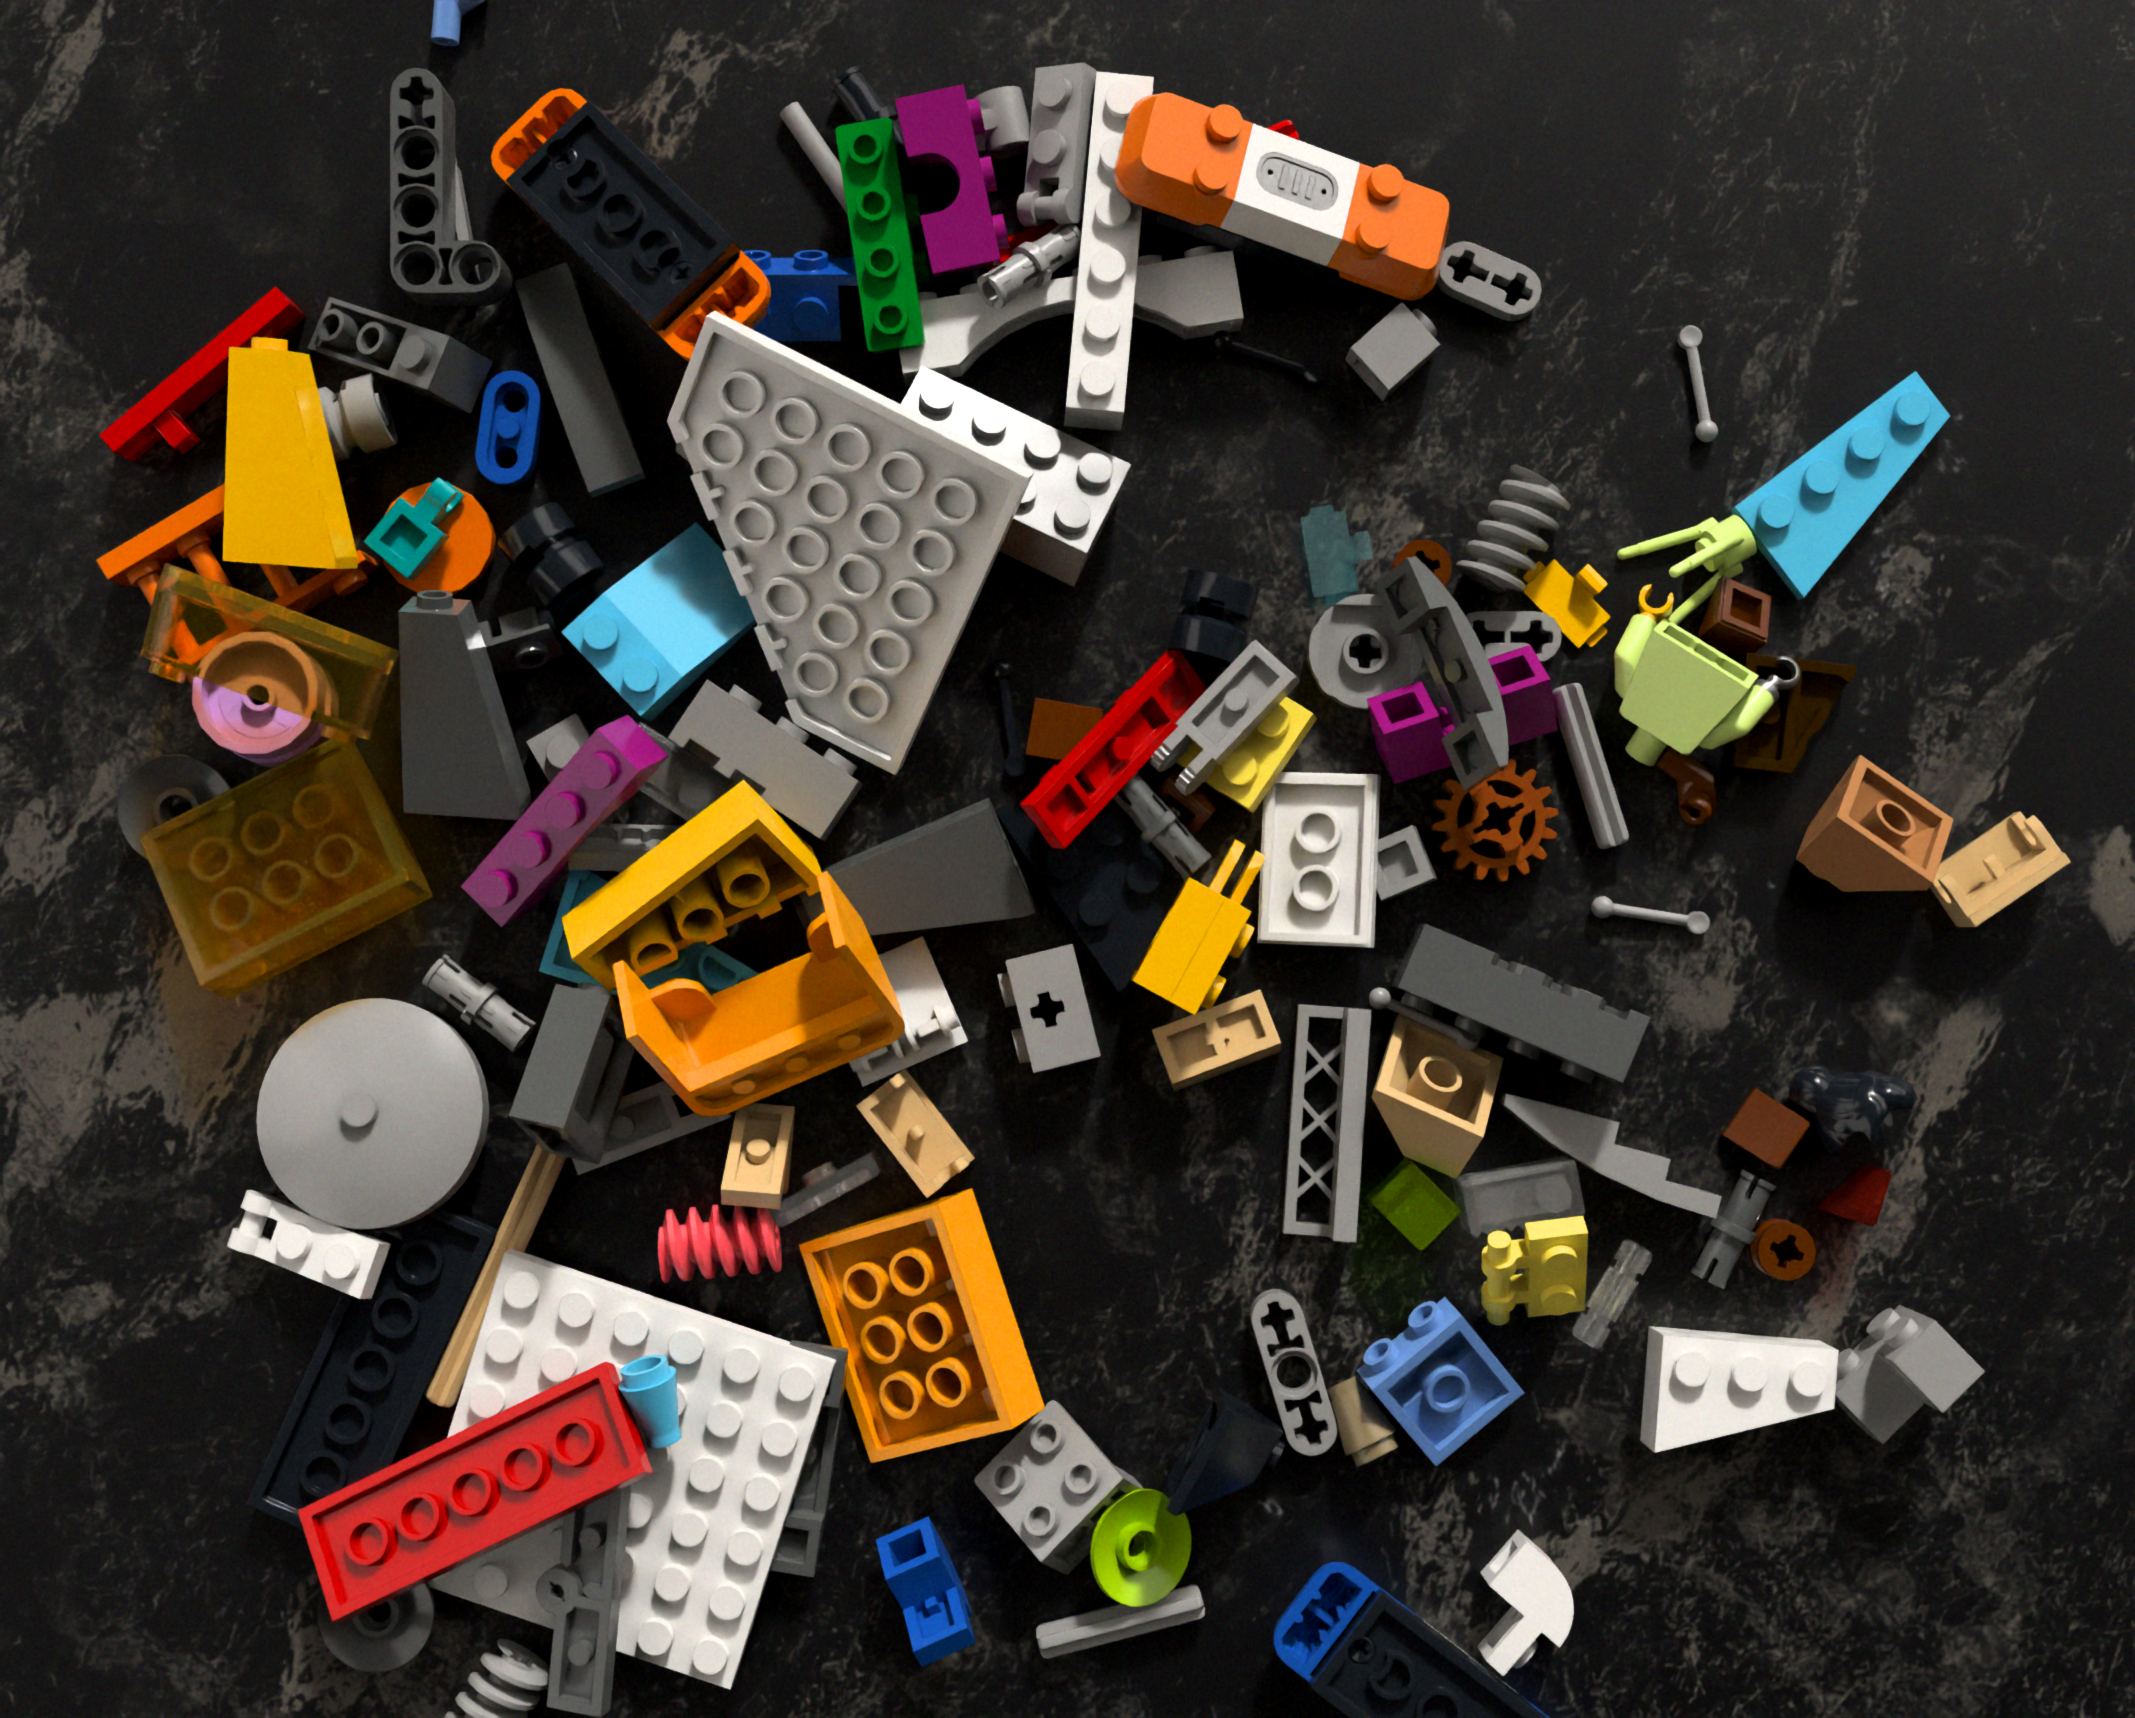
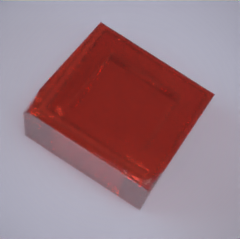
(1860, 1195)

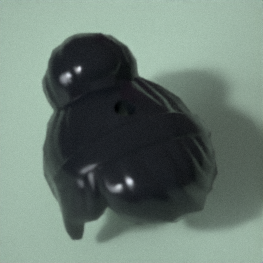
(1849, 1102)

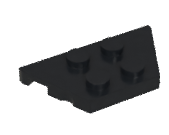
(1105, 884)

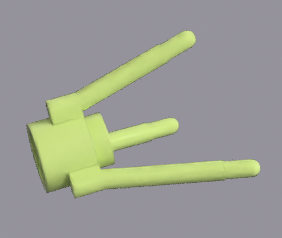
(1720, 547)

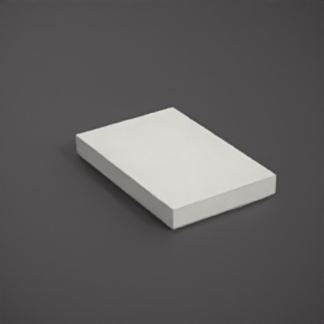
(1319, 860)

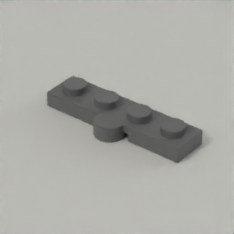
(586, 1605)

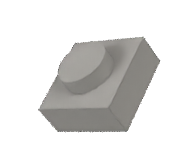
(559, 744)
(1402, 864)

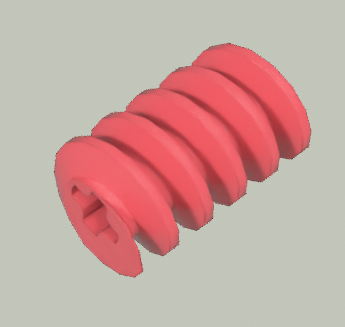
(717, 1242)

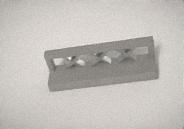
(1349, 1122)

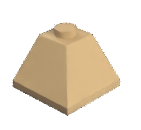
(1435, 1095)

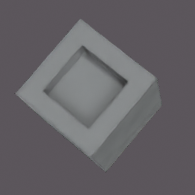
(1393, 350)

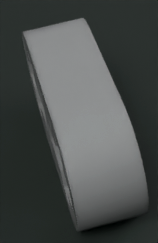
(1494, 269)
(1517, 623)

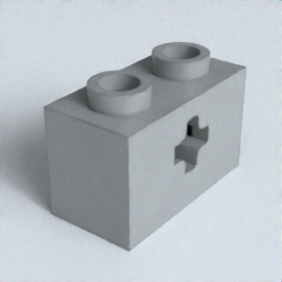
(1074, 1034)

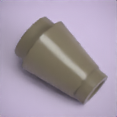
(1361, 1422)

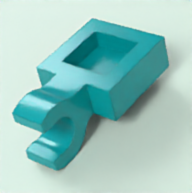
(410, 534)

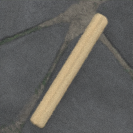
(513, 1233)

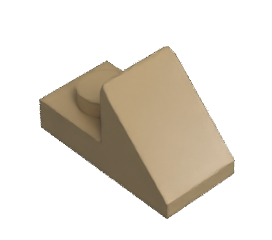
(759, 1156)

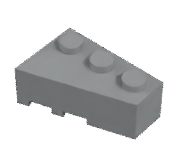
(767, 756)

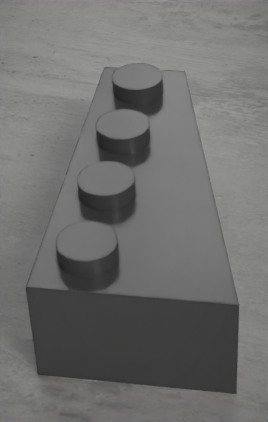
(1519, 1005)

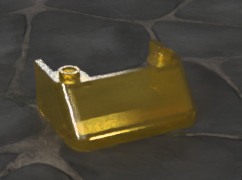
(270, 654)

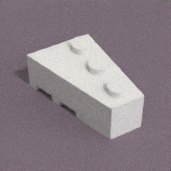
(1730, 1383)

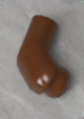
(1694, 785)

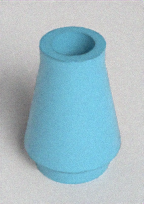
(651, 1394)

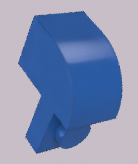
(927, 1590)

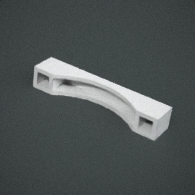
(1105, 266)
(1182, 295)

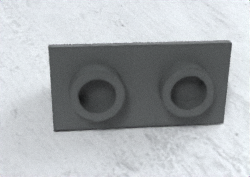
(524, 642)

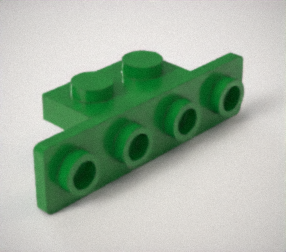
(883, 236)

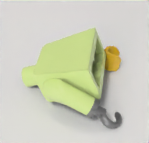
(1684, 688)

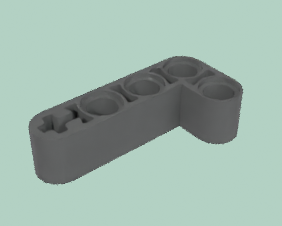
(436, 188)

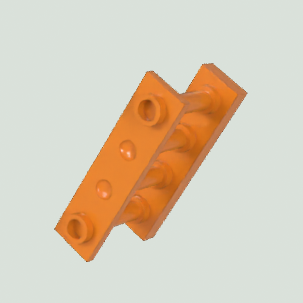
(190, 534)

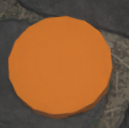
(463, 556)

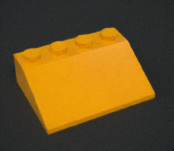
(923, 1327)

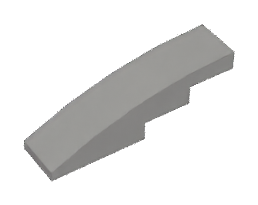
(1592, 1143)

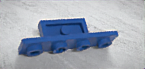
(804, 295)

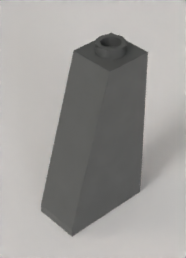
(453, 719)
(932, 877)

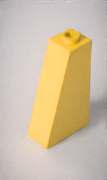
(280, 465)

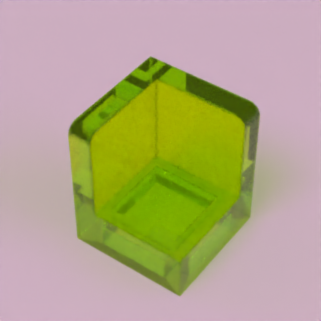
(1413, 1204)

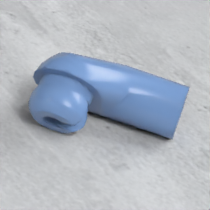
(447, 20)

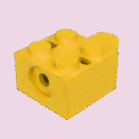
(1199, 936)

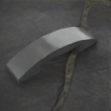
(1458, 664)
(805, 1522)

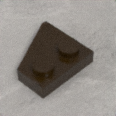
(1788, 726)

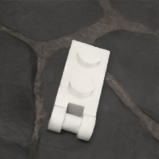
(310, 1246)

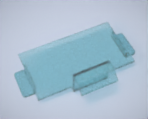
(1333, 553)

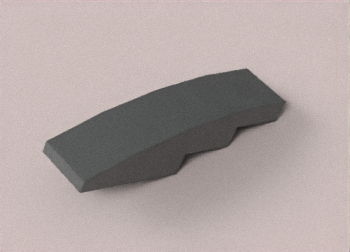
(579, 380)

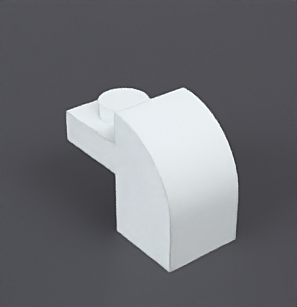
(1538, 1601)

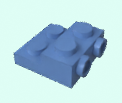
(1438, 1379)

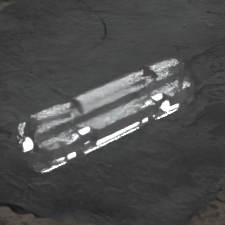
(1612, 1293)

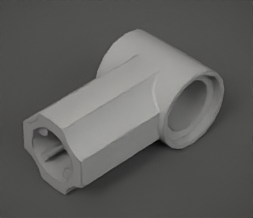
(1004, 124)

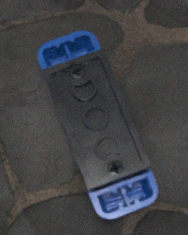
(1382, 1658)

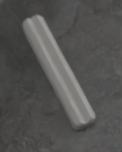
(1589, 766)
(1118, 1623)

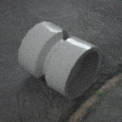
(358, 417)

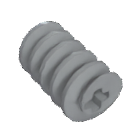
(1513, 531)
(509, 1688)

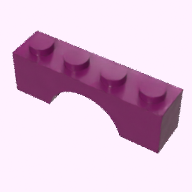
(581, 796)

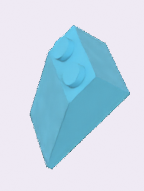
(664, 623)

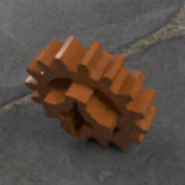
(1509, 841)

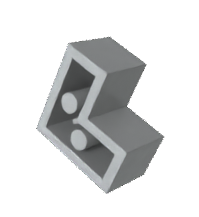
(1899, 1369)

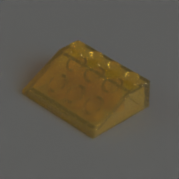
(283, 868)

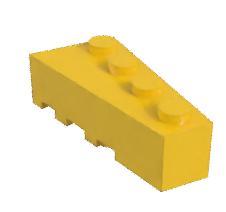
(691, 887)

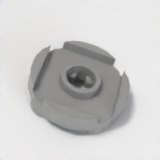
(1339, 674)

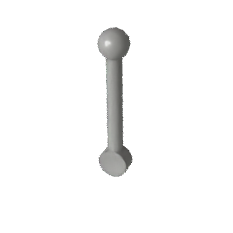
(1689, 339)
(1695, 922)
(1380, 999)

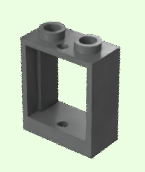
(575, 1074)

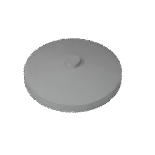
(372, 1114)

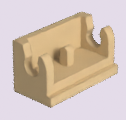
(1996, 869)
(1217, 1040)
(915, 1132)

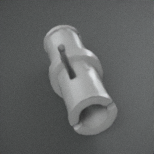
(1030, 265)
(479, 1003)

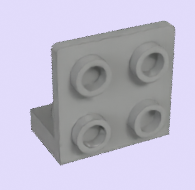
(1054, 1487)

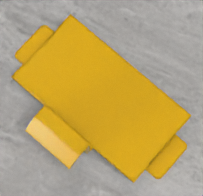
(1569, 600)

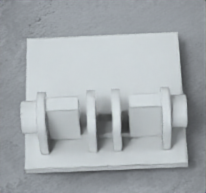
(926, 1011)

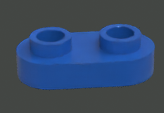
(508, 430)

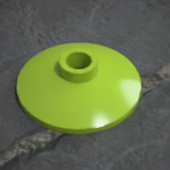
(1158, 1551)

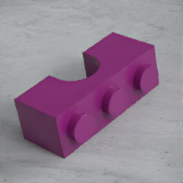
(942, 129)
(1411, 727)

